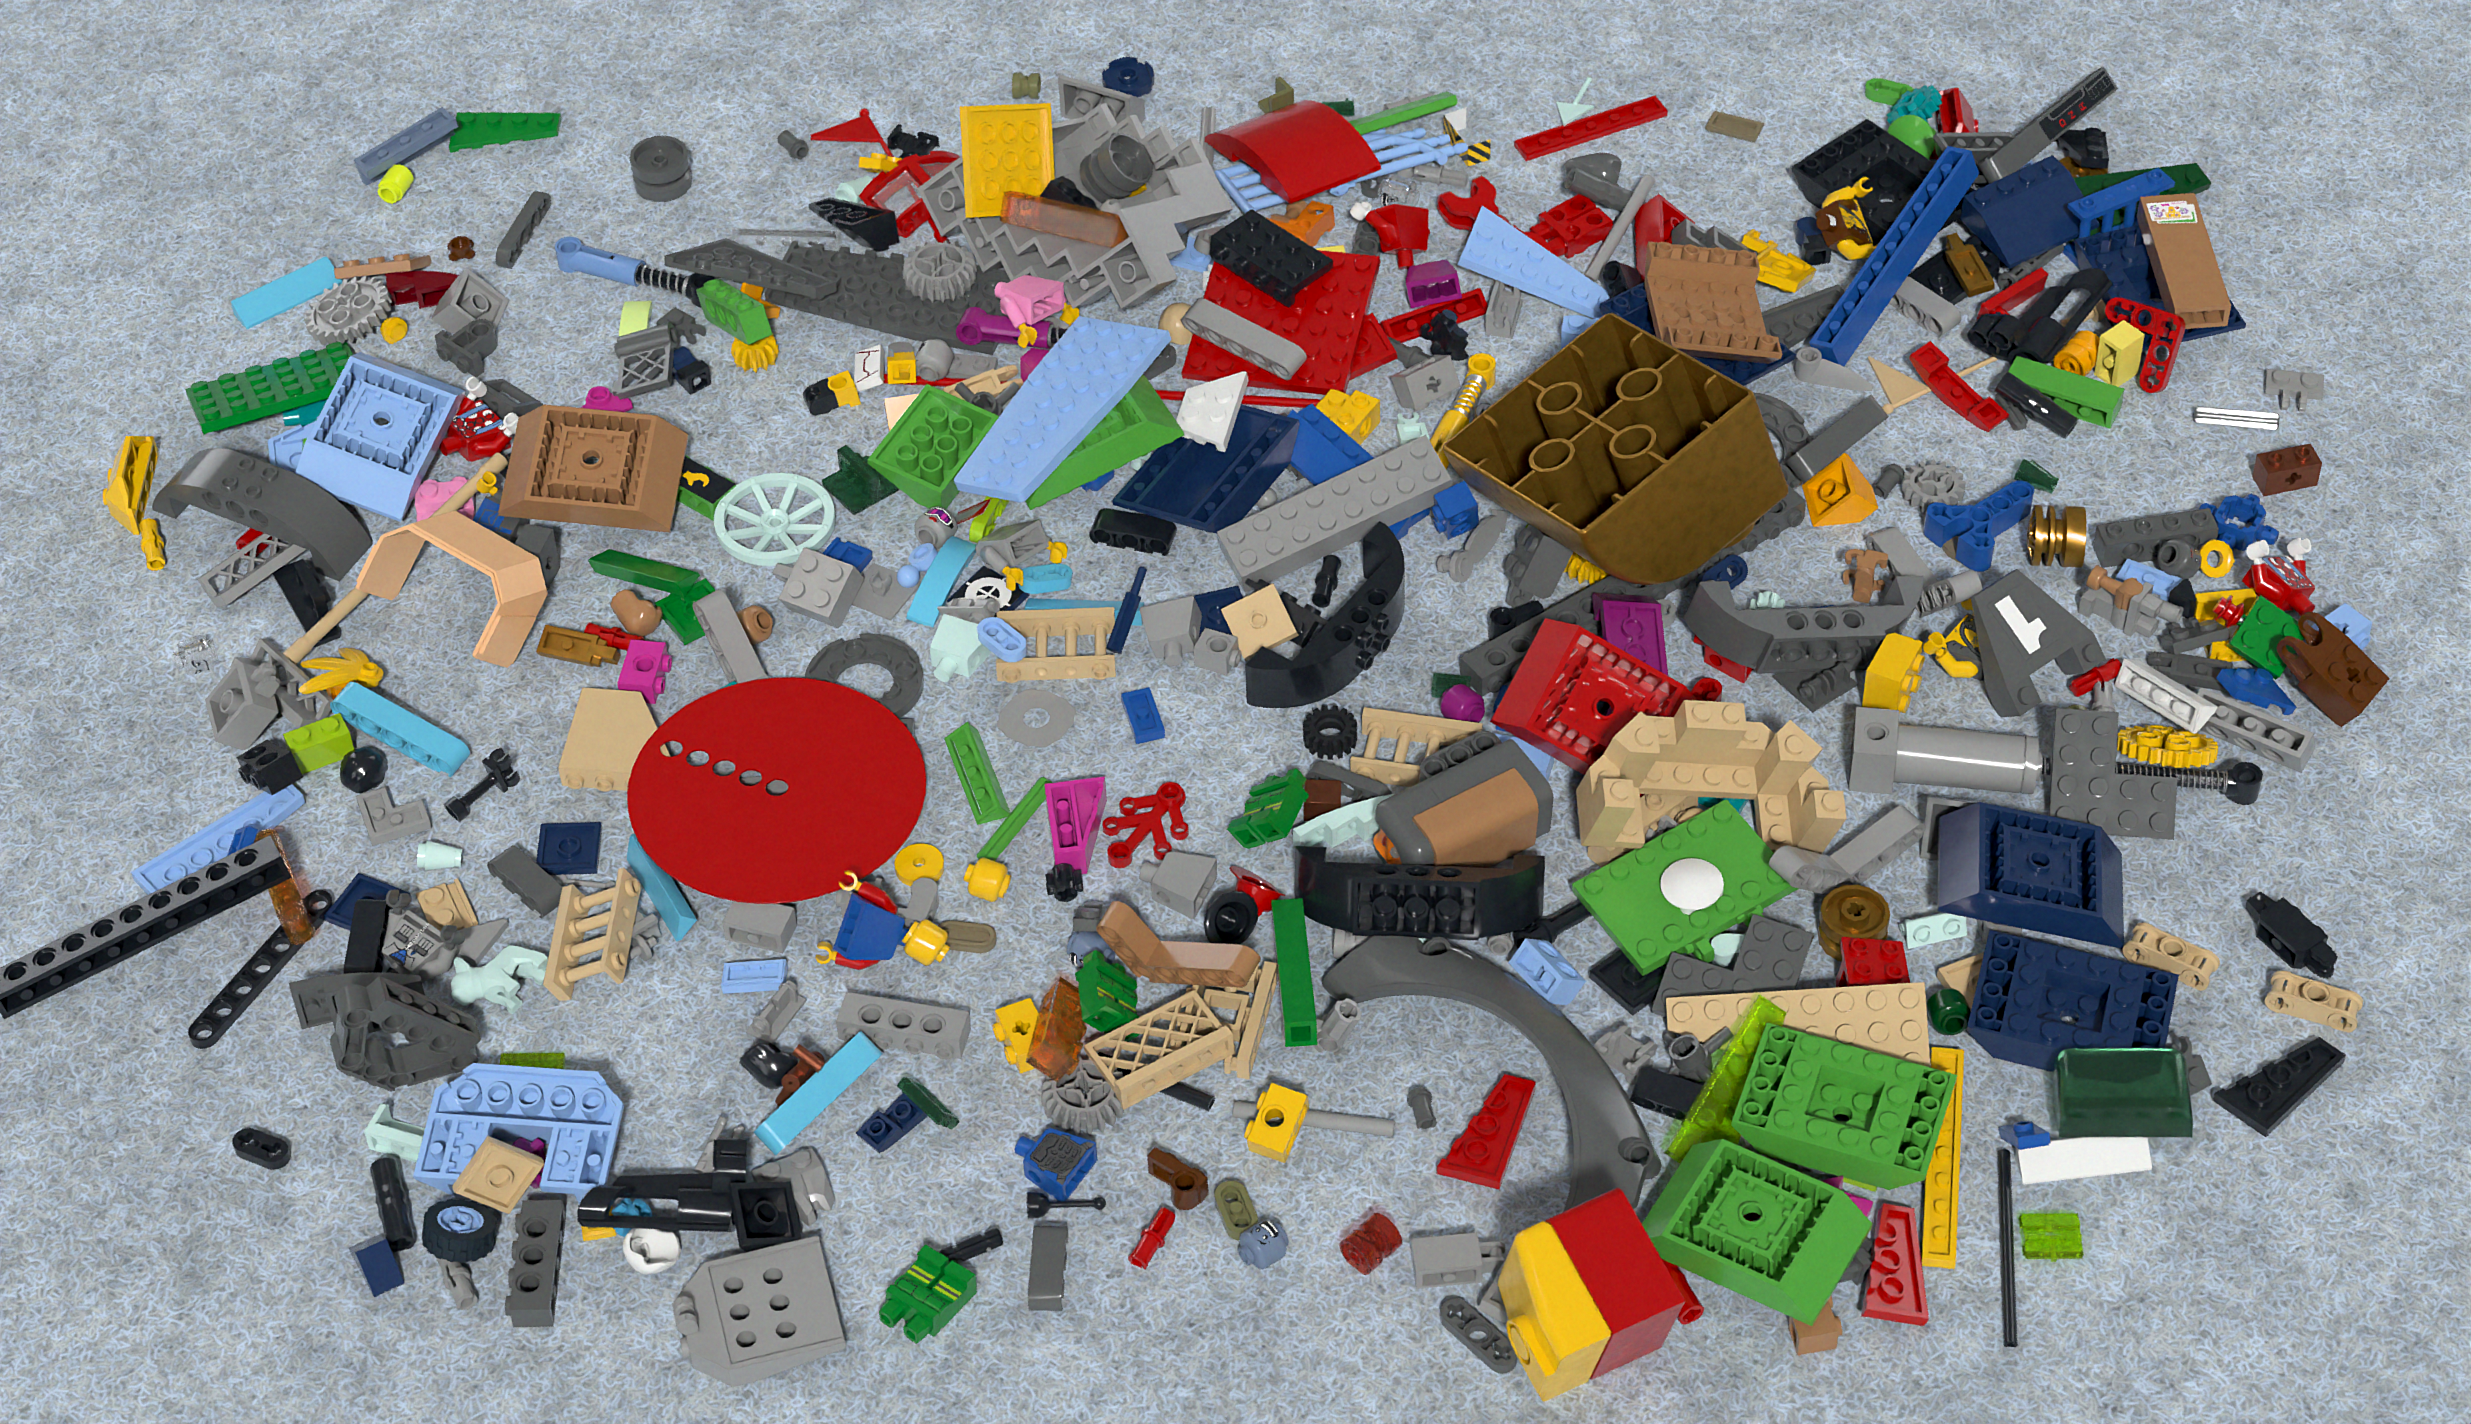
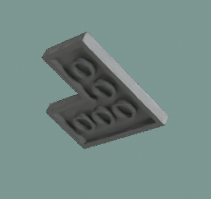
(2092, 793)
(1767, 962)

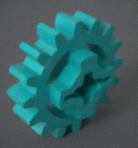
(1919, 102)

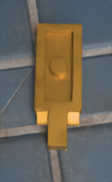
(1968, 266)
(576, 647)

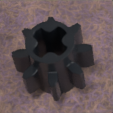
(1064, 882)

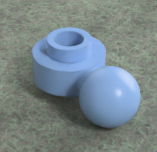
(920, 560)

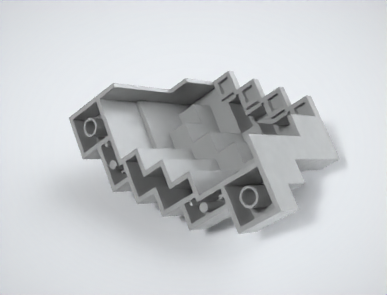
(1177, 198)

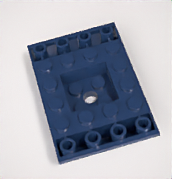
(2128, 267)
(1992, 873)
(2033, 984)

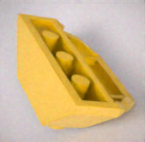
(131, 481)

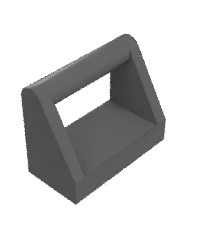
(502, 405)

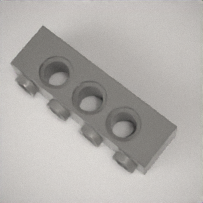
(2258, 732)
(904, 1025)

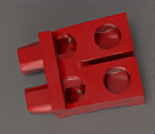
(1572, 227)

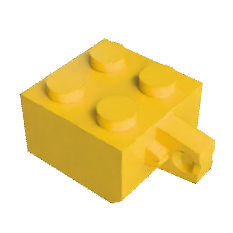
(1894, 673)

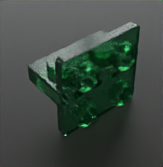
(856, 482)

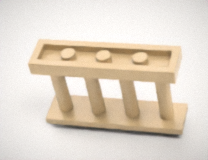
(1060, 623)
(1405, 728)
(572, 924)

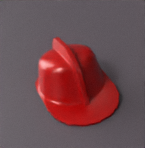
(1256, 887)

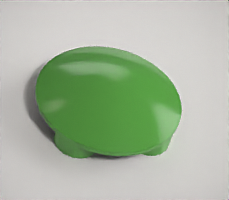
(1915, 133)

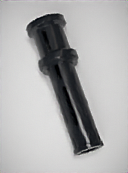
(1550, 928)

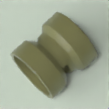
(1026, 85)

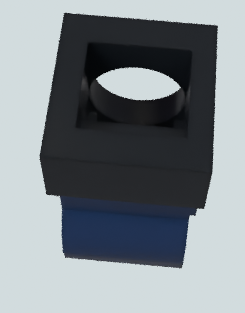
(1812, 242)
(687, 367)

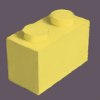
(2119, 354)

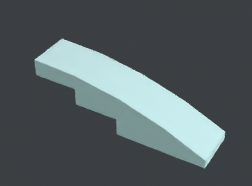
(1340, 824)

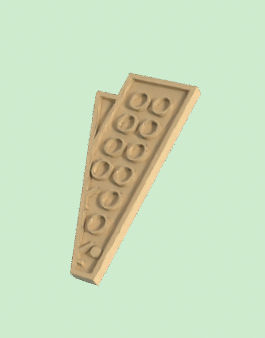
(1870, 1017)

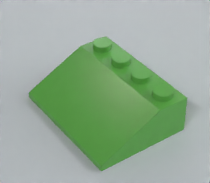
(931, 446)

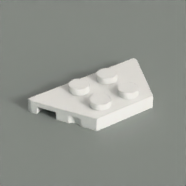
(1212, 409)

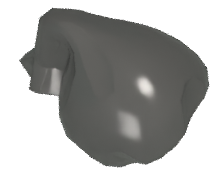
(1598, 164)

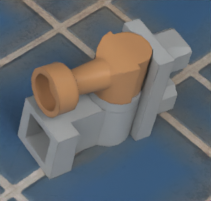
(2124, 604)

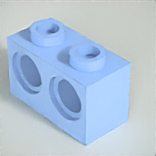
(1547, 971)

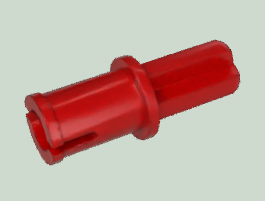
(2097, 674)
(1152, 1238)

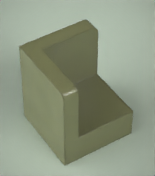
(1283, 97)

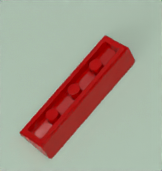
(1408, 325)

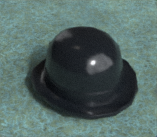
(1231, 918)

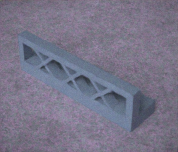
(406, 145)

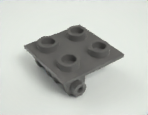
(1818, 688)

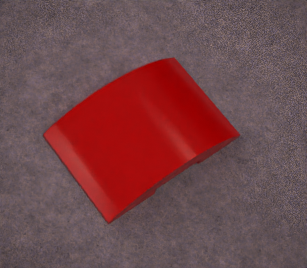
(1298, 149)

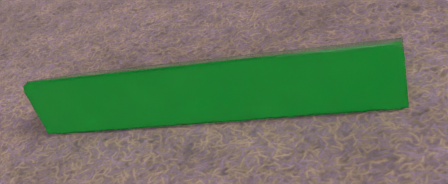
(644, 572)

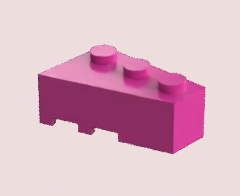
(1075, 819)

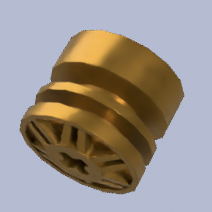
(2057, 536)

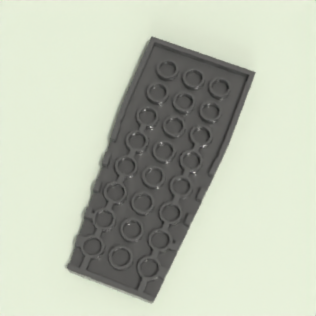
(875, 296)

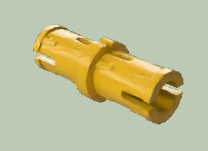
(152, 544)

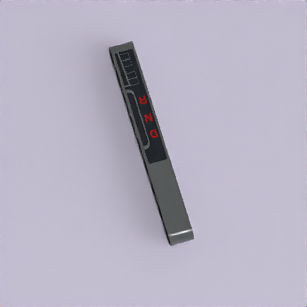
(2048, 126)

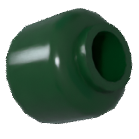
(1948, 1011)

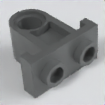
(468, 346)

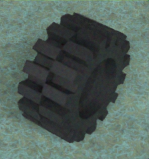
(1330, 745)

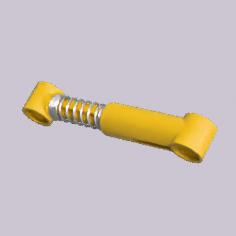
(1479, 378)

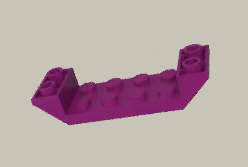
(1634, 626)

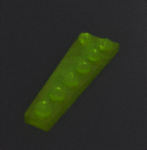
(1717, 1101)

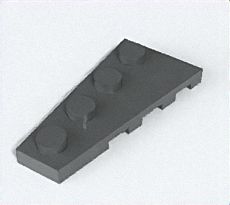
(1801, 317)

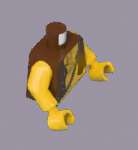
(1844, 223)

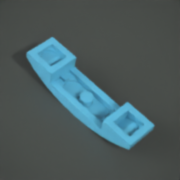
(940, 580)

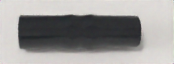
(2036, 405)
(392, 1204)

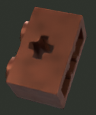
(2287, 469)

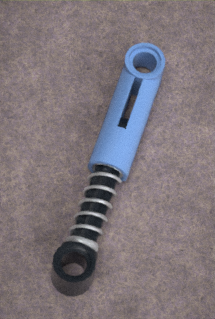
(576, 257)

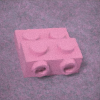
(434, 494)

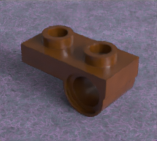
(1179, 1177)

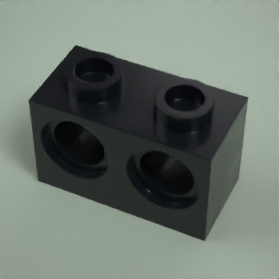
(268, 767)

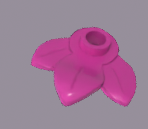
(602, 399)

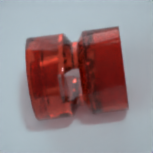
(1371, 1243)

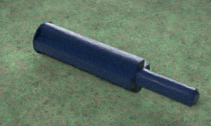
(1126, 614)

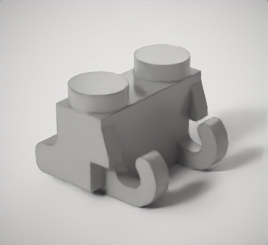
(1625, 1053)

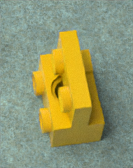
(1353, 414)

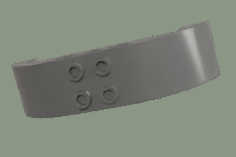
(269, 502)

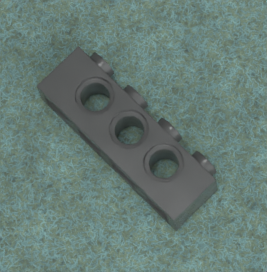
(2143, 537)
(541, 1242)

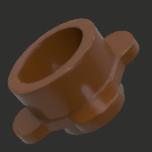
(460, 248)

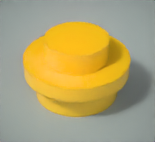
(393, 329)

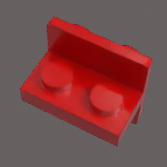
(1871, 962)

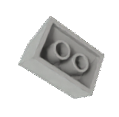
(1081, 97)

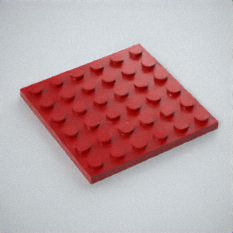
(1322, 322)

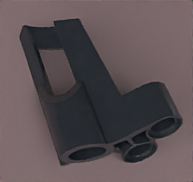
(2036, 333)

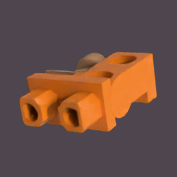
(1304, 222)

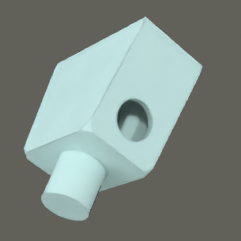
(956, 648)

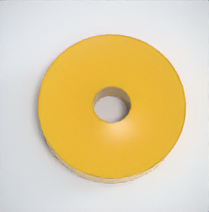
(919, 854)

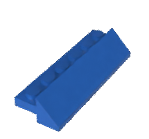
(1327, 451)

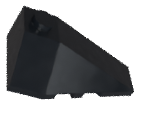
(860, 222)

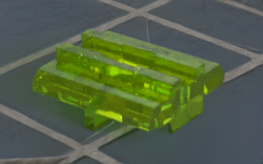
(2041, 1246)

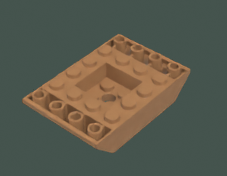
(628, 486)

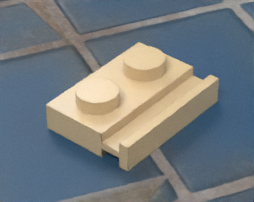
(446, 906)

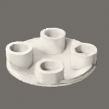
(1692, 884)

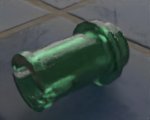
(1344, 108)

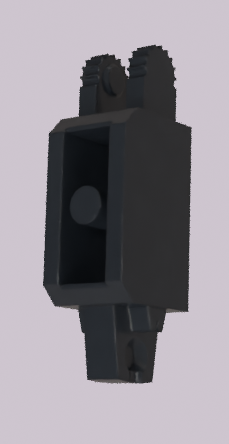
(2291, 935)

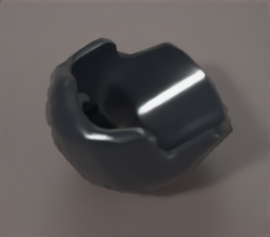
(362, 769)

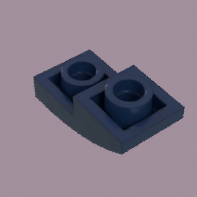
(887, 1128)

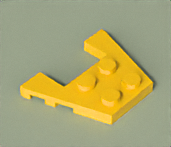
(1776, 268)

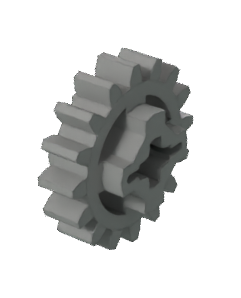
(1933, 484)

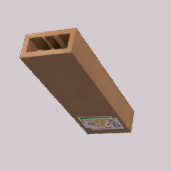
(2183, 260)

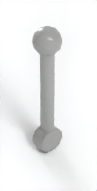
(563, 880)

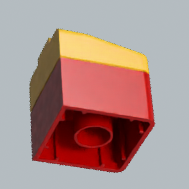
(1585, 1294)

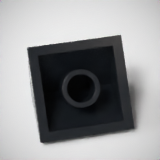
(764, 1214)

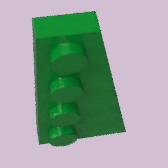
(482, 129)

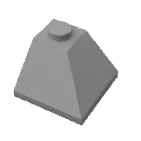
(467, 301)

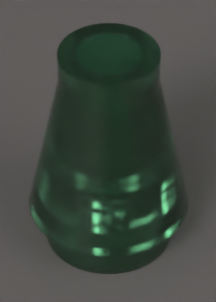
(2036, 476)

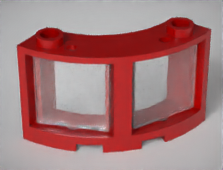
(899, 190)

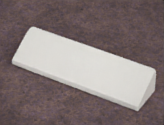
(2164, 695)
(2083, 1158)

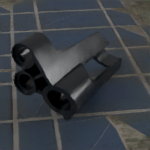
(701, 1197)

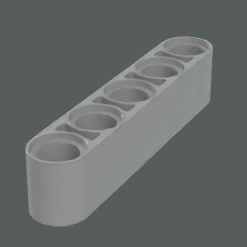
(1244, 338)

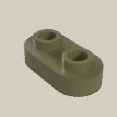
(1237, 1212)

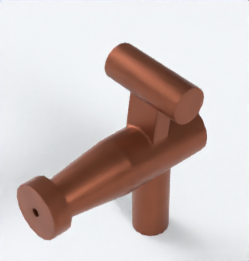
(801, 1073)

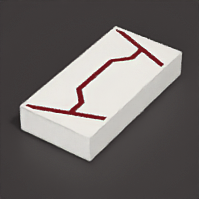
(869, 368)

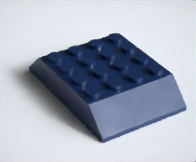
(1211, 487)

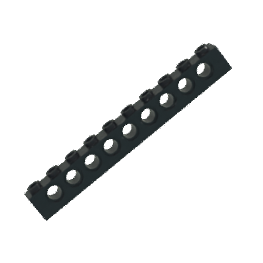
(140, 925)

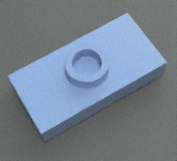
(753, 976)

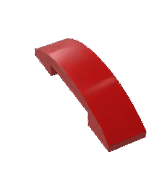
(1954, 391)

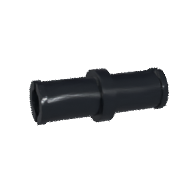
(1326, 581)

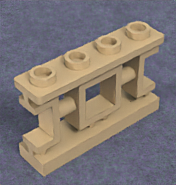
(1249, 1019)

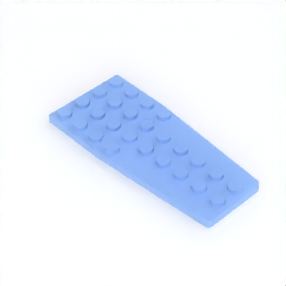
(1059, 406)

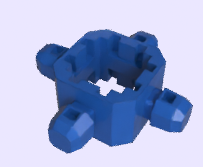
(2247, 510)

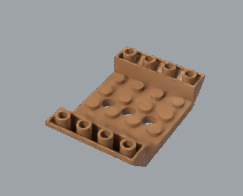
(1708, 302)

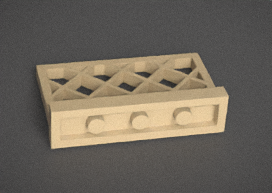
(1172, 1064)

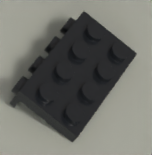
(1268, 256)

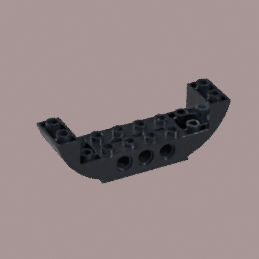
(1419, 898)

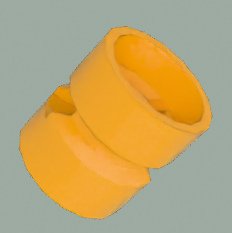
(2079, 353)

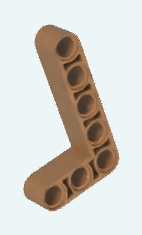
(1172, 960)

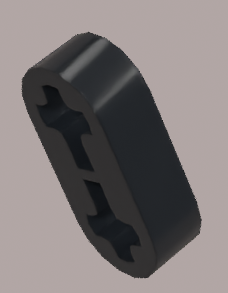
(263, 1144)

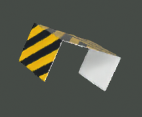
(1477, 152)

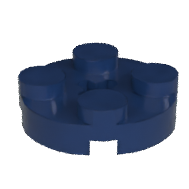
(1140, 76)

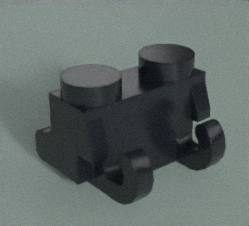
(1446, 336)

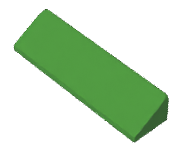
(979, 772)

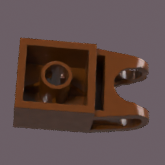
(2332, 669)

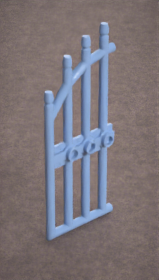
(1376, 140)

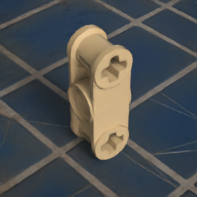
(2171, 955)
(2314, 1001)

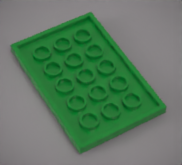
(267, 388)

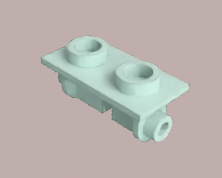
(1933, 929)

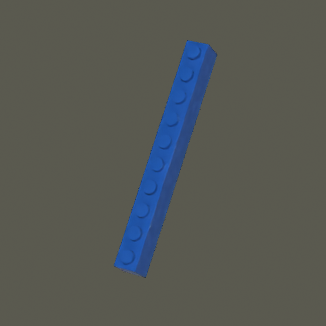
(1895, 255)

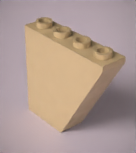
(605, 739)

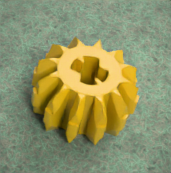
(756, 354)

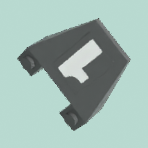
(2020, 633)

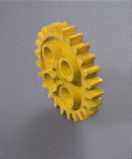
(2167, 746)

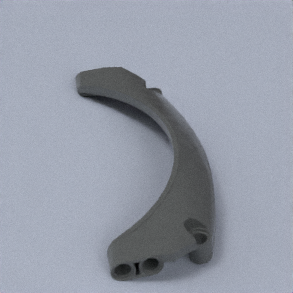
(1603, 1119)

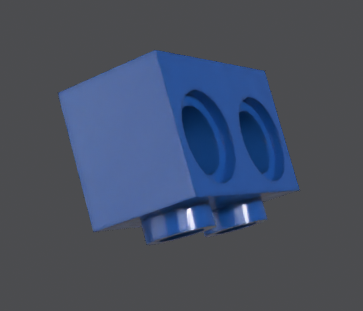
(1455, 511)

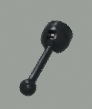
(1039, 1204)

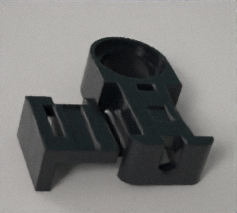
(911, 144)

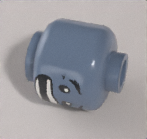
(1083, 943)
(1263, 1244)

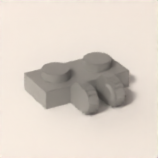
(2294, 384)

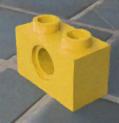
(1277, 1141)

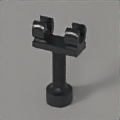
(496, 776)

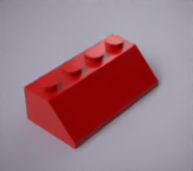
(1654, 224)

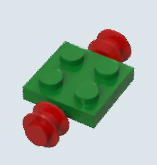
(2258, 632)

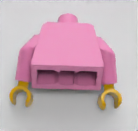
(1031, 300)

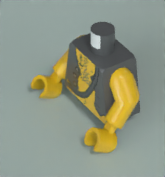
(1959, 650)

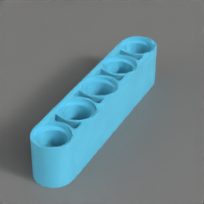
(400, 729)
(817, 1093)

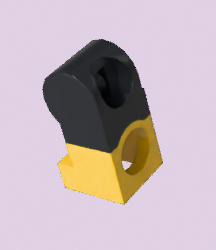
(831, 394)

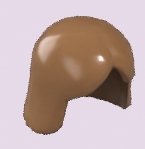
(636, 615)

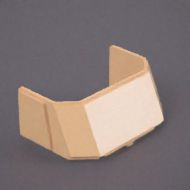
(513, 572)

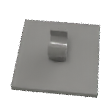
(882, 593)

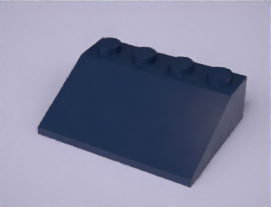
(2025, 212)

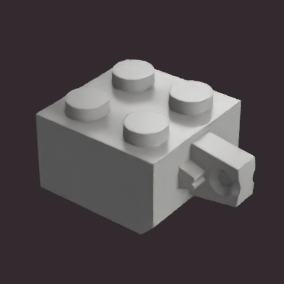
(819, 587)

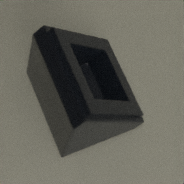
(2184, 596)

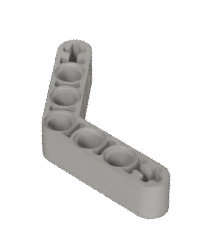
(1905, 561)
(728, 638)
(1854, 860)

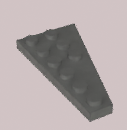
(744, 264)

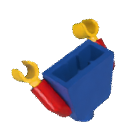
(868, 928)

